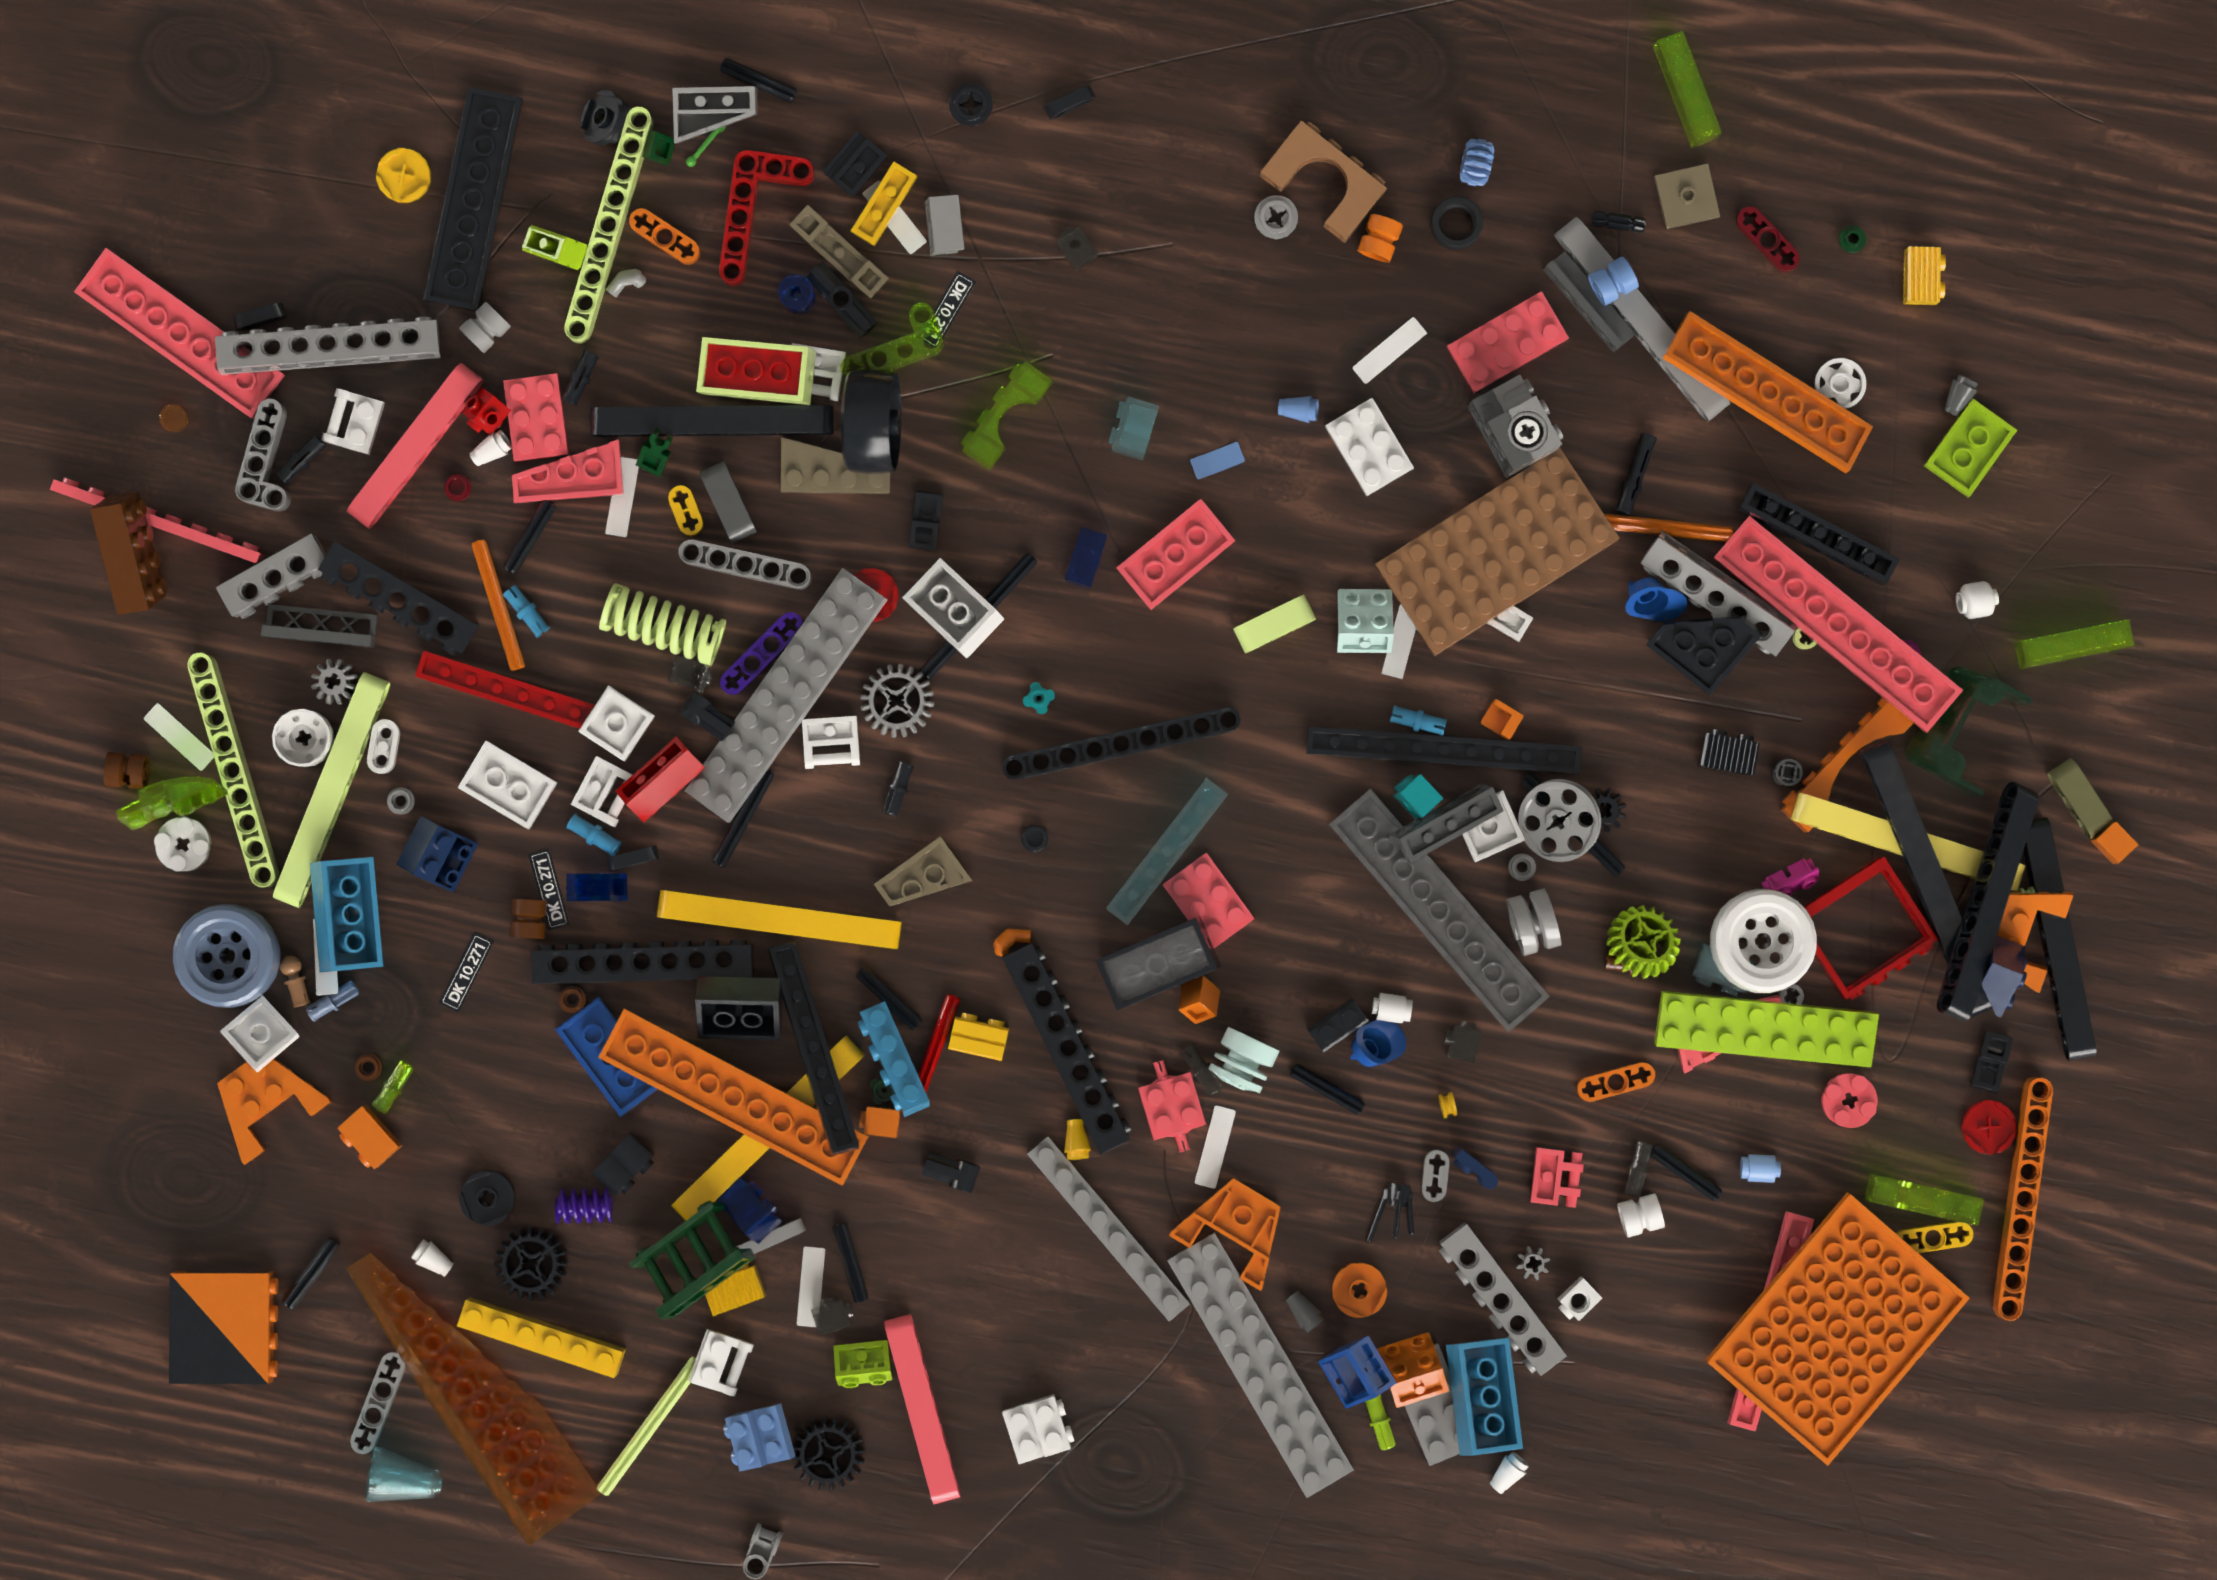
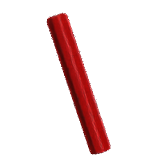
(937, 1039)

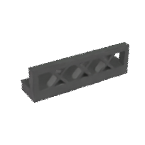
(1578, 291)
(316, 635)
(1447, 822)

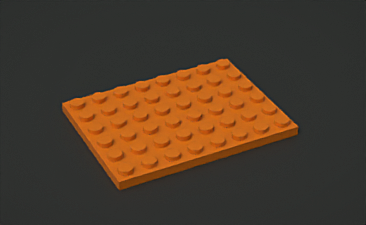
(1837, 1329)

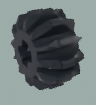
(1612, 810)

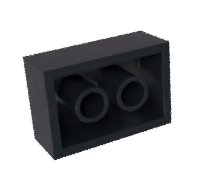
(738, 1008)

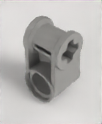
(761, 1549)

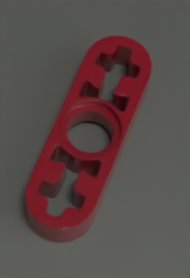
(1779, 238)

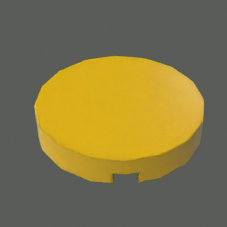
(403, 175)

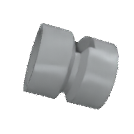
(484, 327)

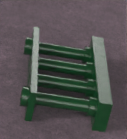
(714, 1272)

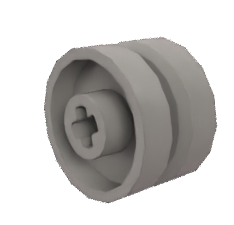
(1529, 923)

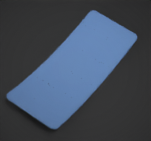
(1217, 460)

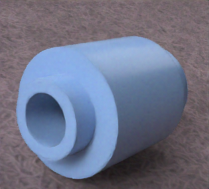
(1760, 1168)

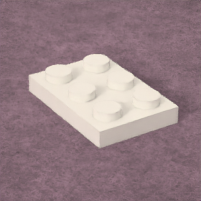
(1369, 447)
(507, 785)

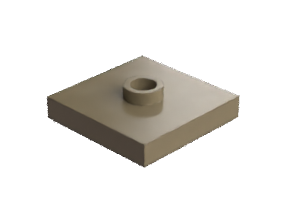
(1686, 196)

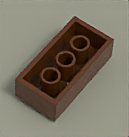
(128, 552)

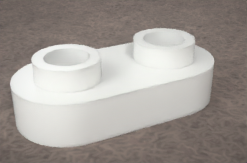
(380, 746)

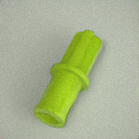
(1380, 1423)

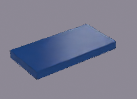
(585, 1037)

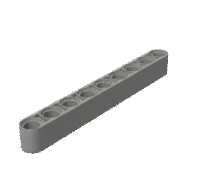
(1639, 316)

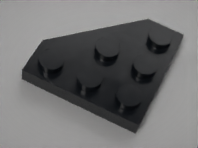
(1705, 647)

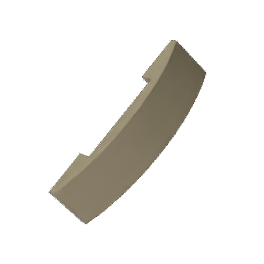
(838, 252)

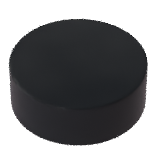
(1034, 838)

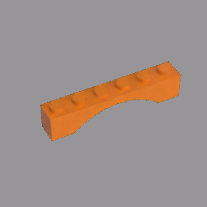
(1882, 723)

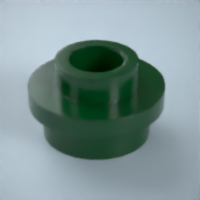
(1850, 247)

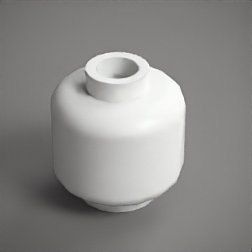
(1976, 600)

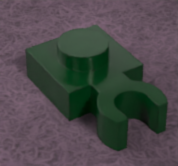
(654, 454)

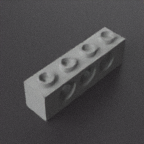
(234, 589)

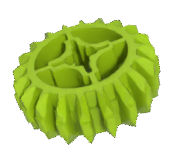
(1638, 954)

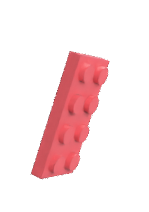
(1507, 342)
(1175, 554)

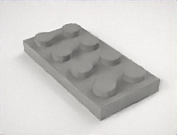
(1435, 1421)

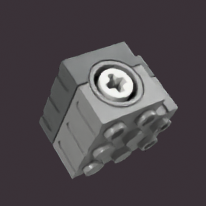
(1515, 425)

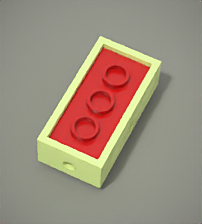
(756, 371)

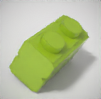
(554, 247)

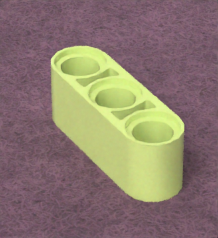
(1274, 624)

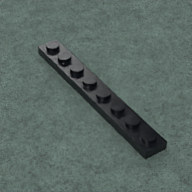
(813, 1049)

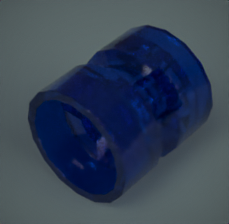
(797, 294)

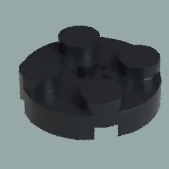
(615, 112)
(501, 1205)

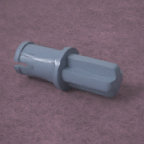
(332, 1002)

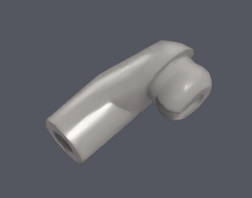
(625, 278)

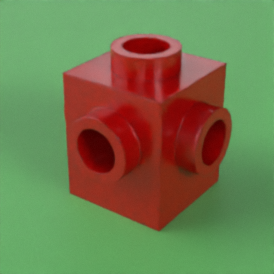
(485, 412)

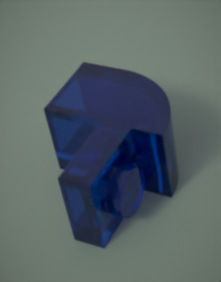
(597, 887)

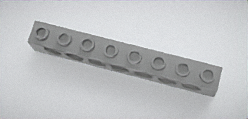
(341, 354)

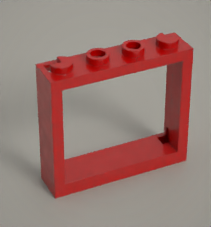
(1898, 960)

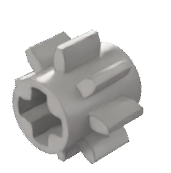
(1539, 1266)

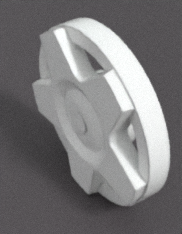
(1840, 382)

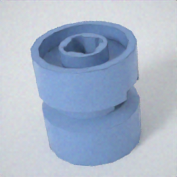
(1615, 280)

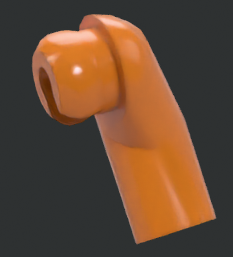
(1008, 938)

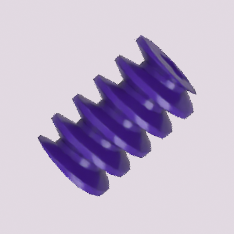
(583, 1205)

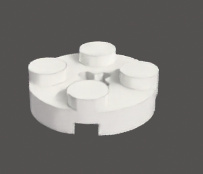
(167, 841)

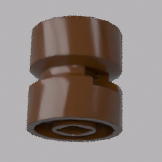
(124, 770)
(528, 918)

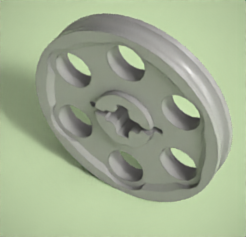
(1572, 823)

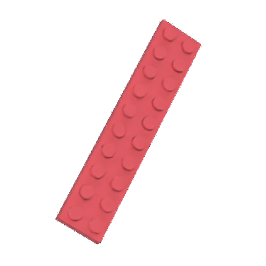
(1838, 624)

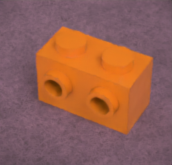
(369, 1137)

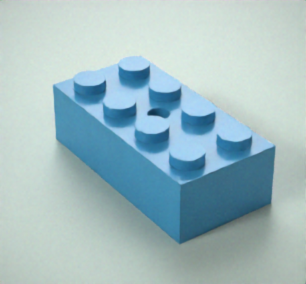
(351, 889)
(1484, 1396)

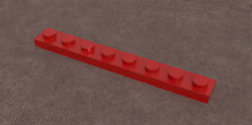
(503, 690)

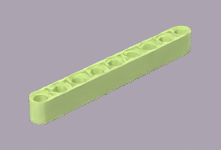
(612, 238)
(223, 761)
(331, 788)

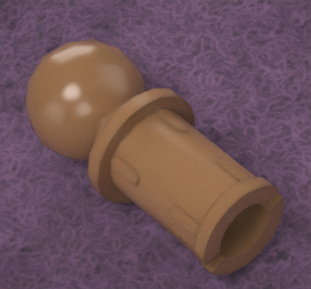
(291, 967)

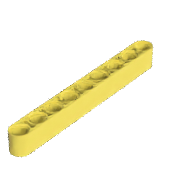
(1878, 833)

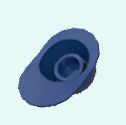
(1653, 601)
(1378, 1043)

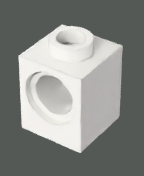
(1591, 1299)

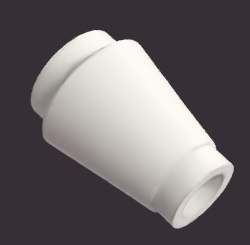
(491, 448)
(431, 1258)
(1509, 1472)

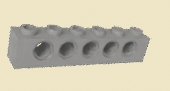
(1713, 579)
(1549, 1352)

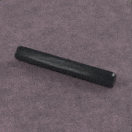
(741, 821)

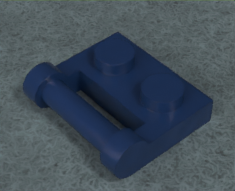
(1468, 1164)

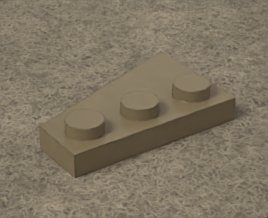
(923, 874)

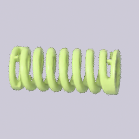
(614, 613)

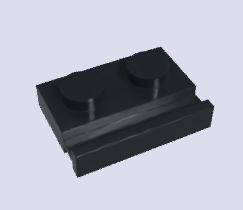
(855, 164)

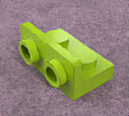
(862, 1363)

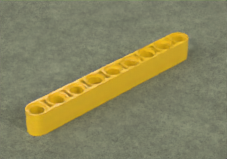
(779, 919)
(747, 1150)

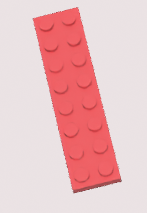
(171, 330)

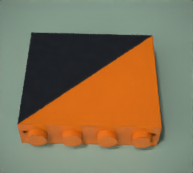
(222, 1328)

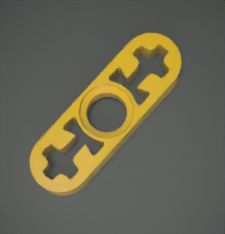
(1951, 1228)

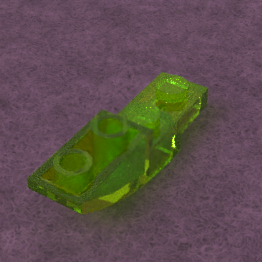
(177, 794)

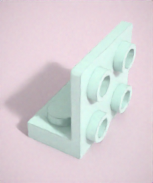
(1365, 621)

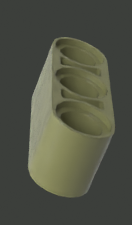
(2080, 798)

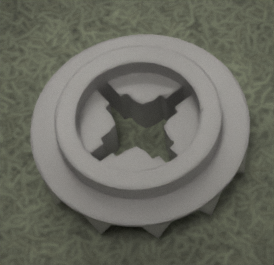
(1279, 205)

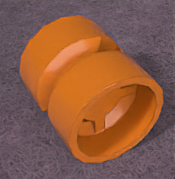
(1380, 236)

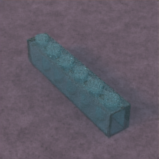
(1167, 851)

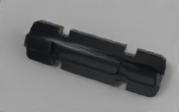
(1618, 221)

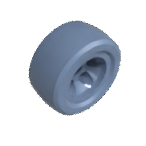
(199, 977)

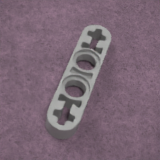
(373, 1400)

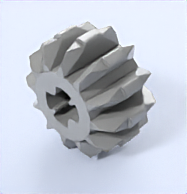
(331, 672)

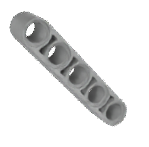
(733, 556)

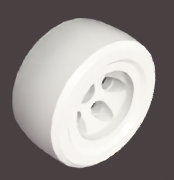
(1794, 955)

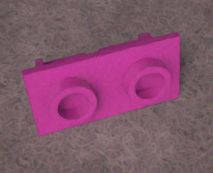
(1801, 877)

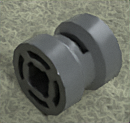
(1782, 775)

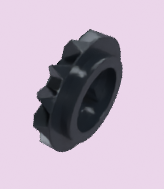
(961, 95)

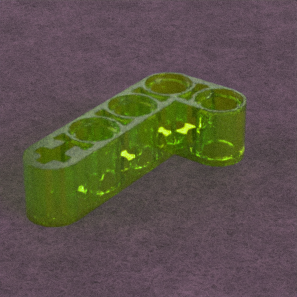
(891, 348)

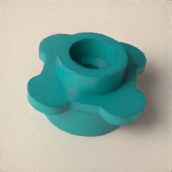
(1046, 697)

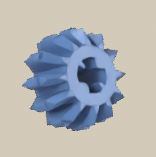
(1476, 162)

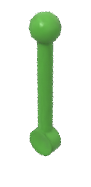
(691, 160)

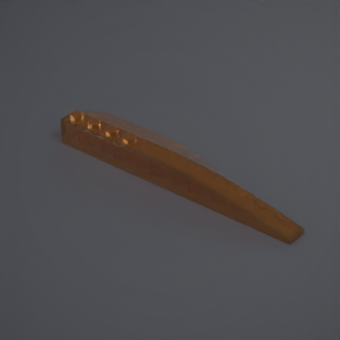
(486, 1413)

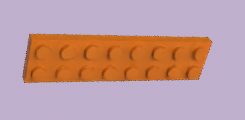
(1767, 392)

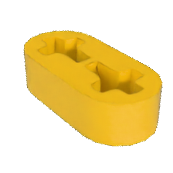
(692, 508)

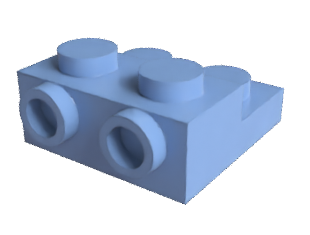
(759, 1437)

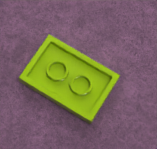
(1970, 448)

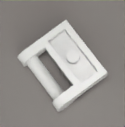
(828, 366)
(362, 422)
(830, 732)
(596, 789)
(712, 1360)

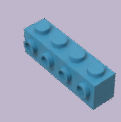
(896, 1063)

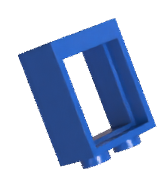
(1348, 1366)

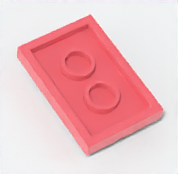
(536, 417)
(1206, 893)

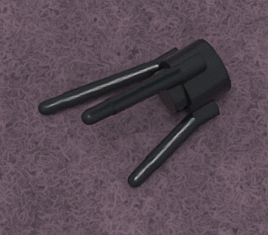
(1397, 1195)

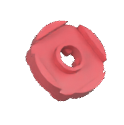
(1842, 1114)

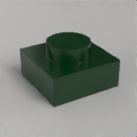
(659, 148)

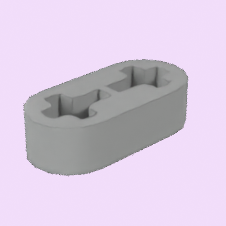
(1442, 1176)

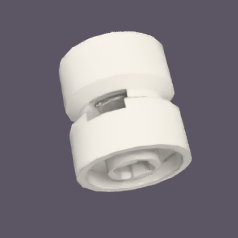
(1641, 1215)

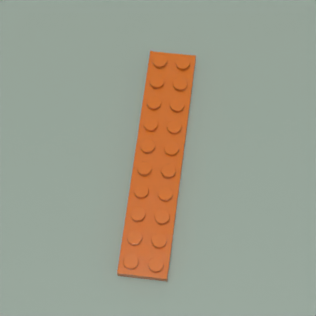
(726, 1094)

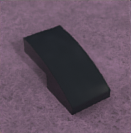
(926, 520)
(1991, 1062)

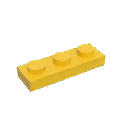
(884, 203)

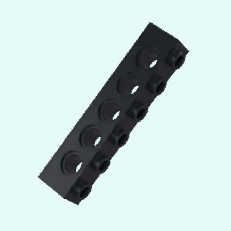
(1817, 534)
(462, 627)

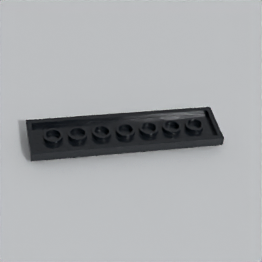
(473, 199)

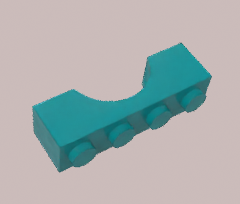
(1416, 795)

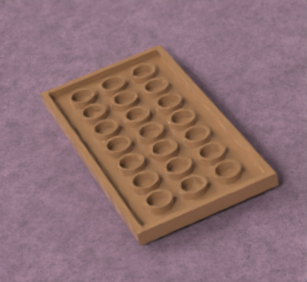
(1497, 551)

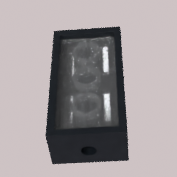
(1158, 963)

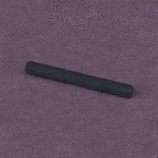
(1598, 850)

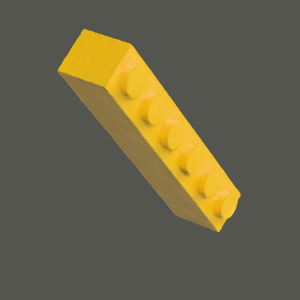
(541, 1337)

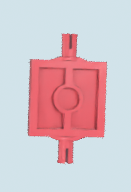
(1171, 1106)

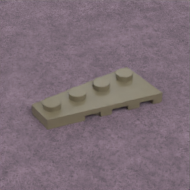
(821, 470)

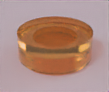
(173, 418)

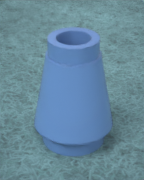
(1299, 408)

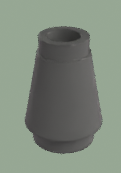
(1960, 394)
(1305, 1312)

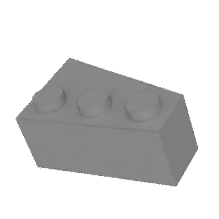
(710, 108)

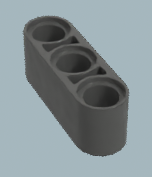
(728, 502)

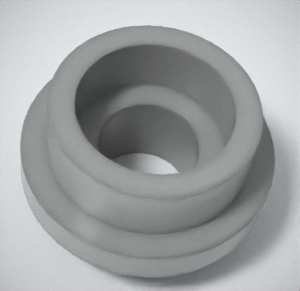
(392, 800)
(1528, 860)

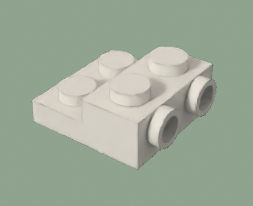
(1038, 1428)

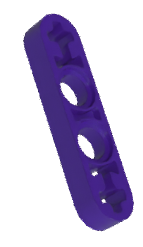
(763, 655)

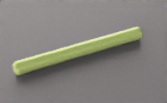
(646, 1430)

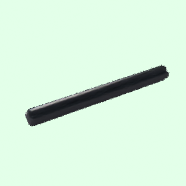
(994, 598)

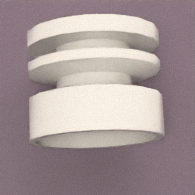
(289, 729)

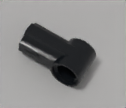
(702, 713)
(957, 1173)

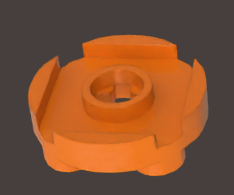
(1364, 1304)

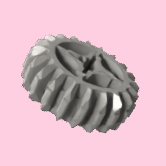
(879, 685)

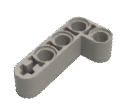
(267, 454)

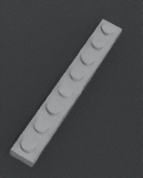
(1108, 1228)

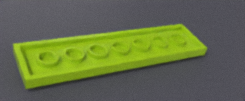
(1766, 1029)

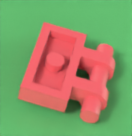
(1547, 1177)

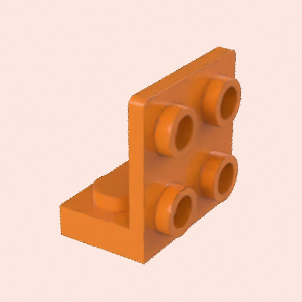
(1415, 1369)

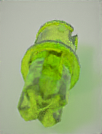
(393, 1087)

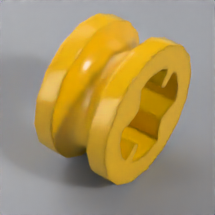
(1447, 1105)

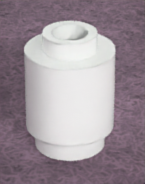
(1392, 1008)

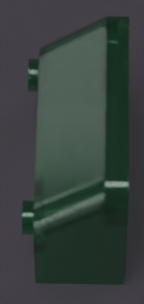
(1934, 749)

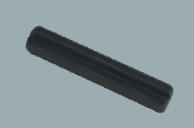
(758, 80)
(529, 537)
(885, 994)
(1327, 1089)
(1686, 1172)
(850, 1262)
(311, 1273)

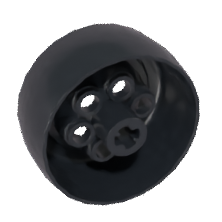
(871, 421)

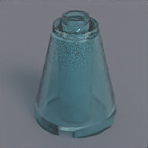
(399, 1478)

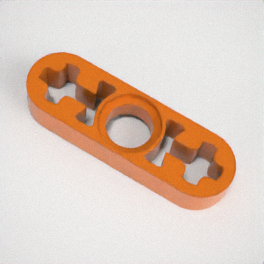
(685, 241)
(1633, 1069)

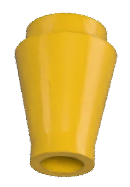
(1076, 1141)

